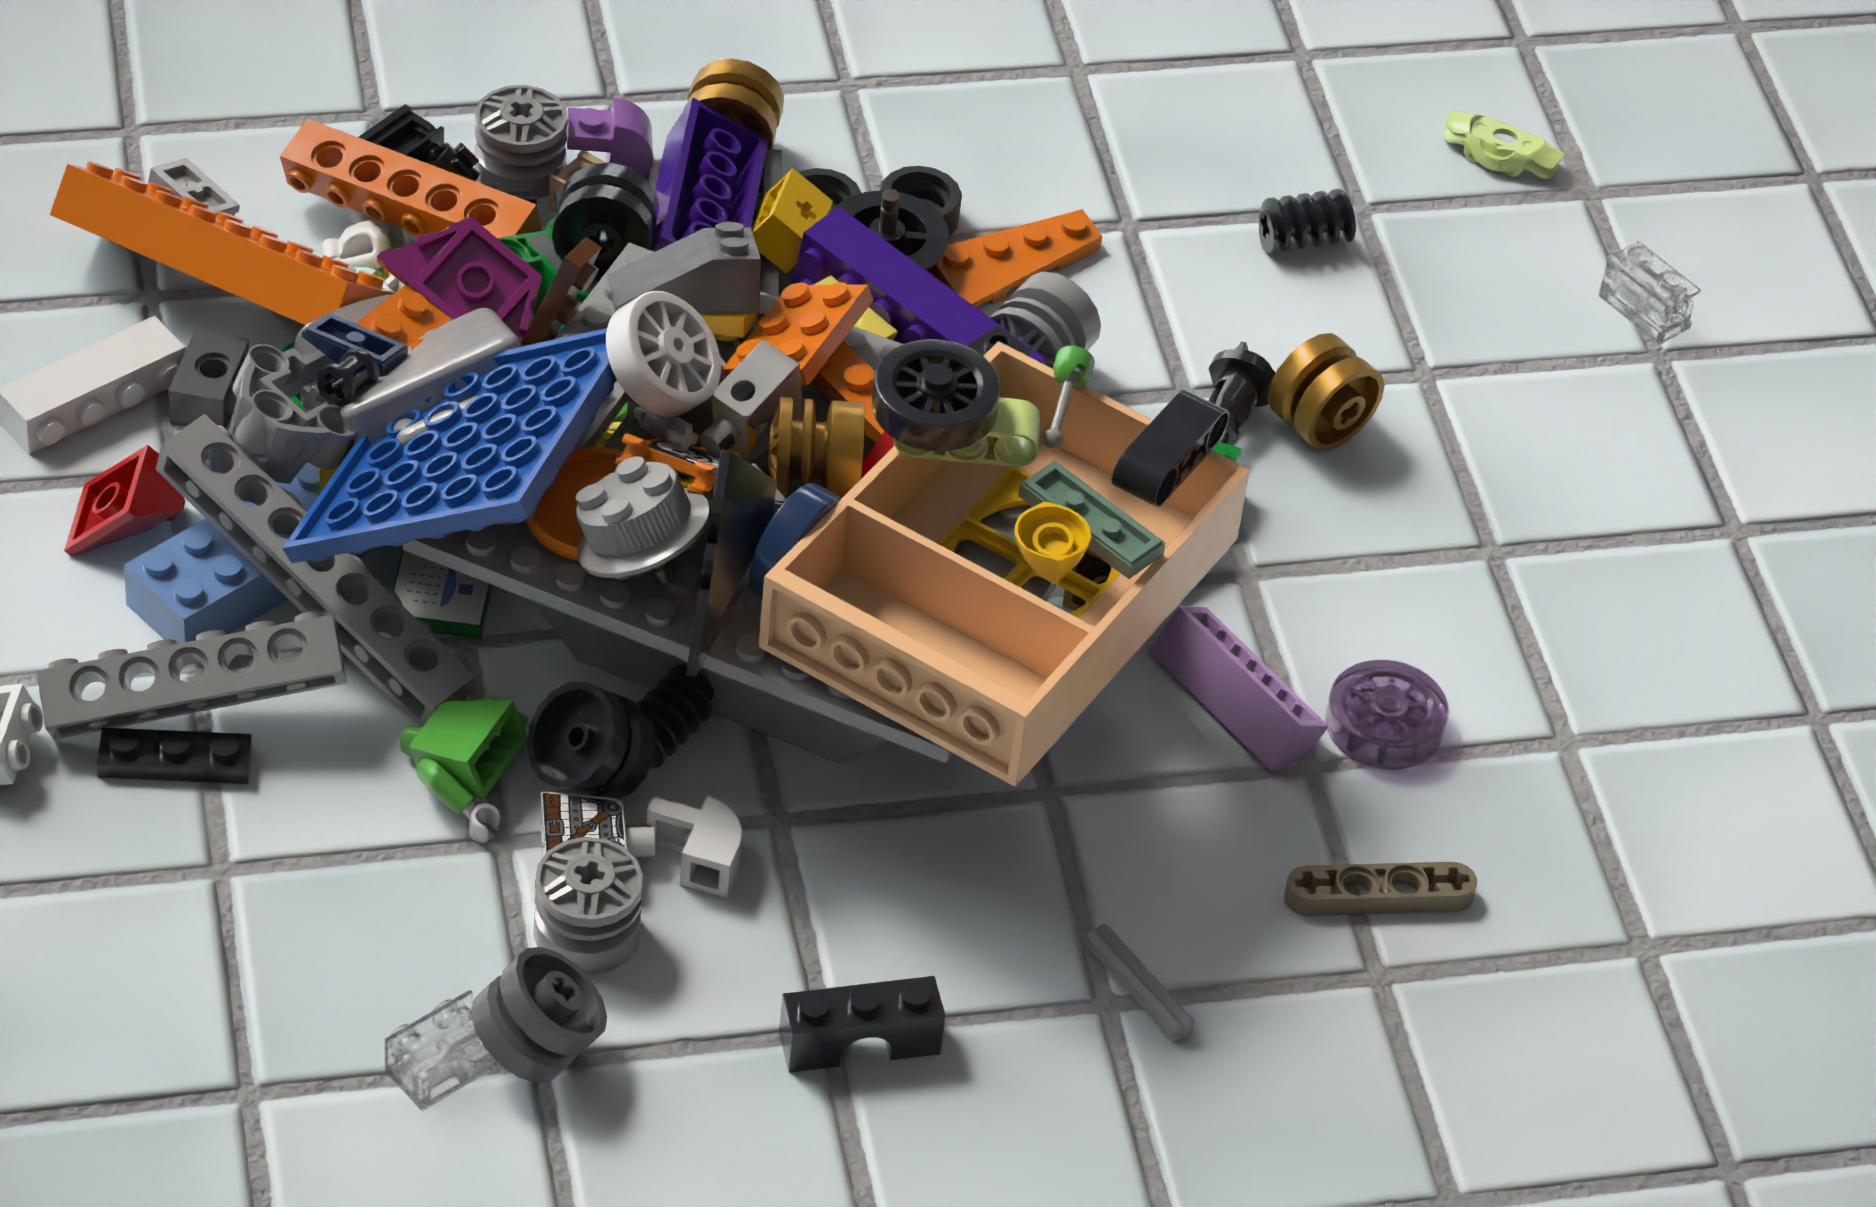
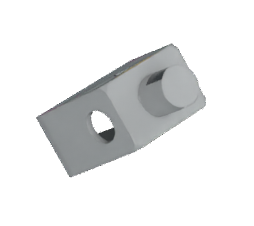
(749, 401)

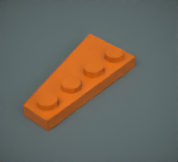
(997, 262)

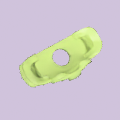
(1481, 146)

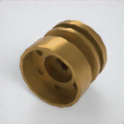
(817, 449)

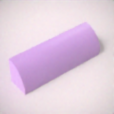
(1238, 687)

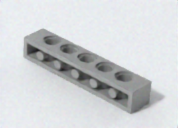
(218, 687)

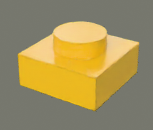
(730, 326)

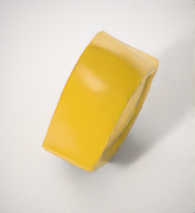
(1052, 539)

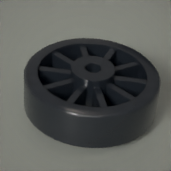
(935, 395)

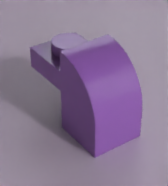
(621, 133)

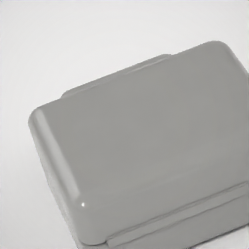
(441, 359)

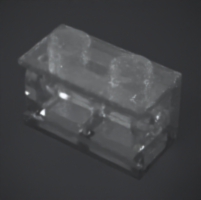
(1648, 292)
(437, 1053)

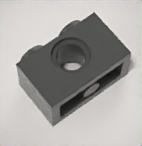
(207, 378)

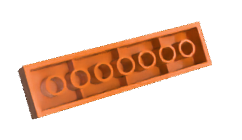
(209, 244)

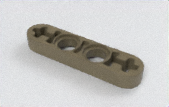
(1379, 882)

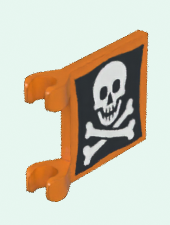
(693, 462)

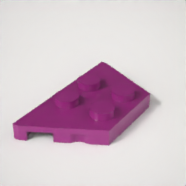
(466, 272)

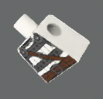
(580, 816)

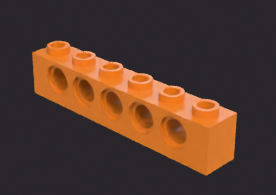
(397, 186)

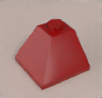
(123, 503)

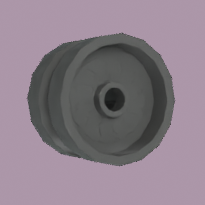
(538, 1015)

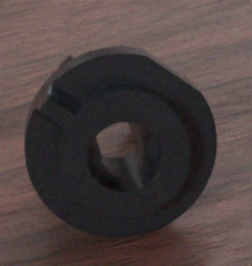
(1240, 385)

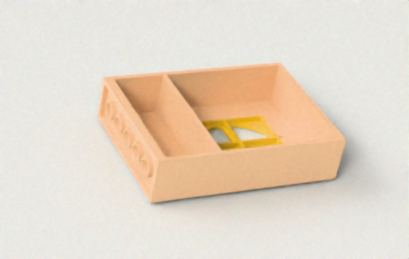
(956, 650)

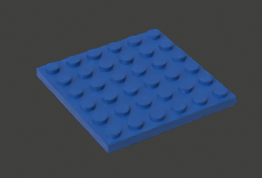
(471, 466)

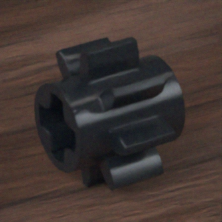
(457, 160)

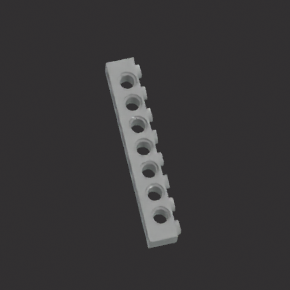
(253, 530)

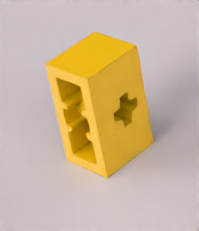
(784, 217)

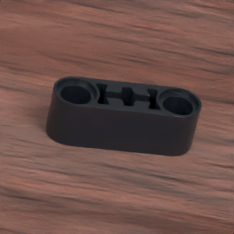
(1170, 448)

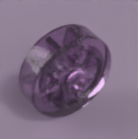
(1386, 714)

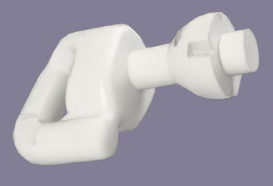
(359, 242)

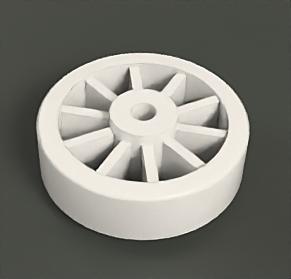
(663, 353)

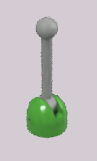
(1071, 378)

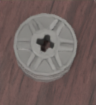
(520, 139)
(1050, 314)
(589, 903)

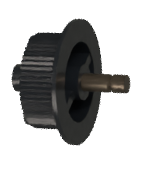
(903, 222)

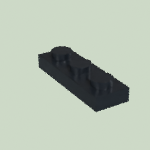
(174, 755)

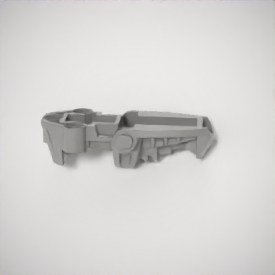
(273, 424)

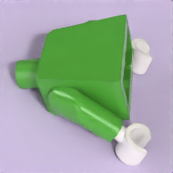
(465, 753)

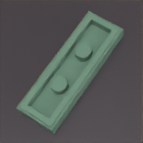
(1114, 533)

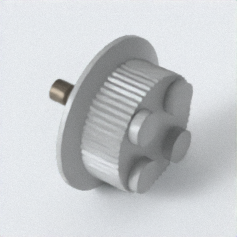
(638, 521)

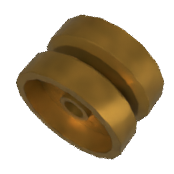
(742, 93)
(1325, 391)

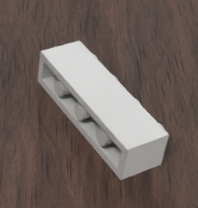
(90, 385)

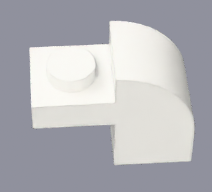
(704, 837)

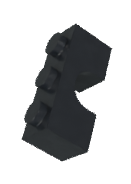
(825, 1021)

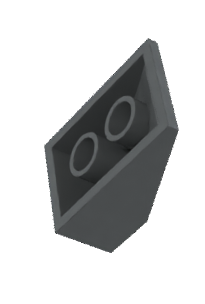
(709, 270)

